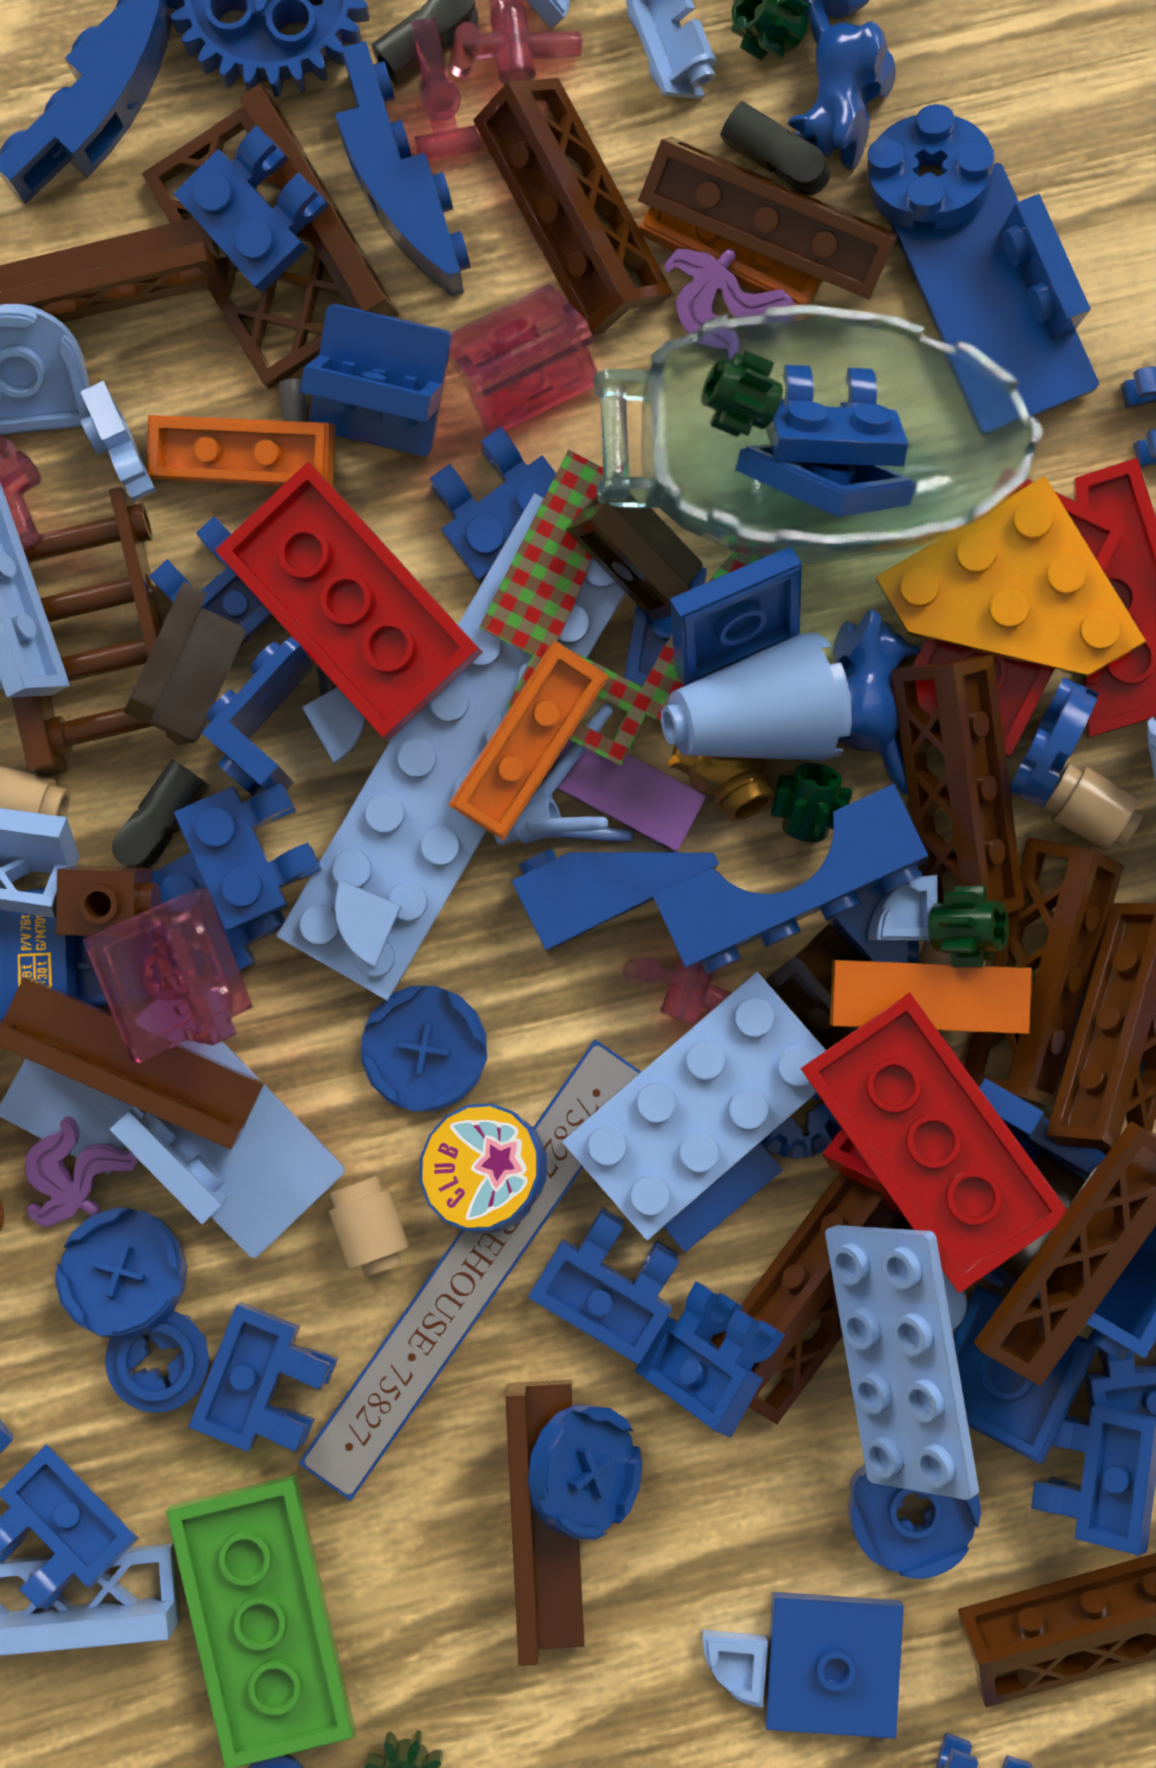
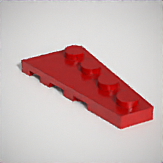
(1128, 683)

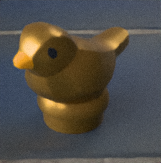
(735, 782)

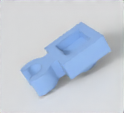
(110, 433)

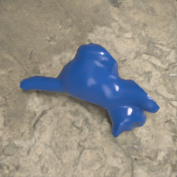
(851, 71)
(867, 659)

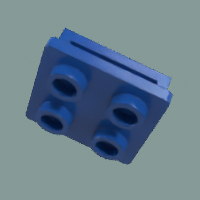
(378, 379)

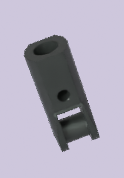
(398, 45)
(776, 149)
(152, 826)

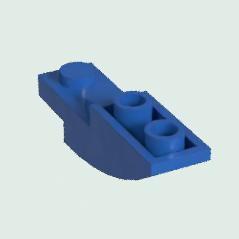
(86, 121)
(393, 181)

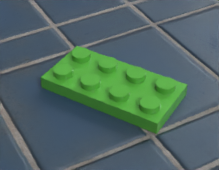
(261, 1622)

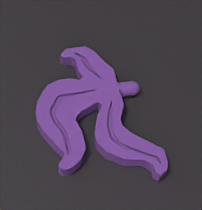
(709, 275)
(49, 1175)

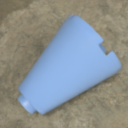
(765, 706)

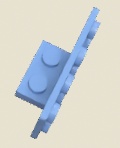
(247, 1189)
(902, 1359)

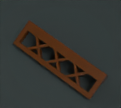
(562, 202)
(767, 216)
(115, 272)
(975, 781)
(1063, 964)
(1111, 1037)
(89, 1049)
(1077, 1261)
(802, 1290)
(544, 1561)
(1048, 1622)

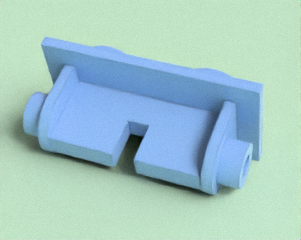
(677, 54)

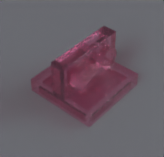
(523, 358)
(169, 976)

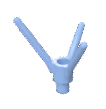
(541, 815)

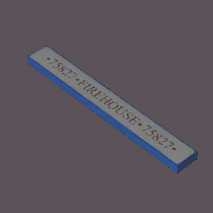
(455, 1294)

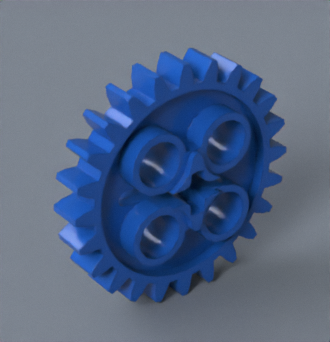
(256, 46)

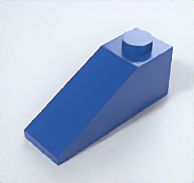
(591, 888)

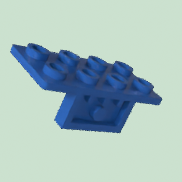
(1007, 293)

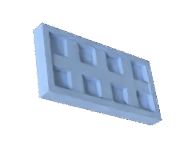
(698, 1106)

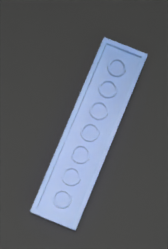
(400, 830)

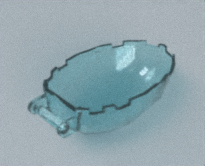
(955, 404)

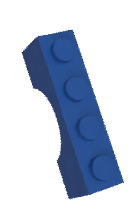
(869, 846)

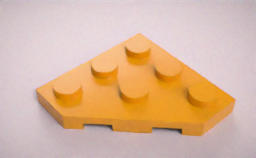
(1015, 589)

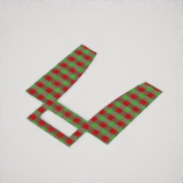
(542, 592)

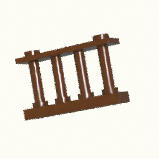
(50, 737)

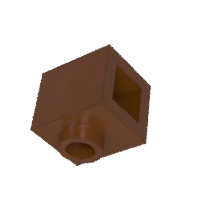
(102, 897)

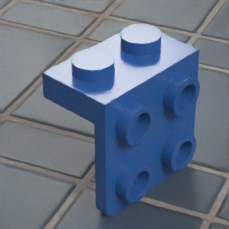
(240, 715)

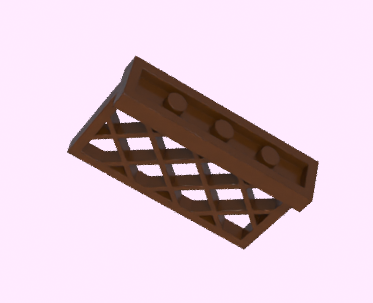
(328, 234)

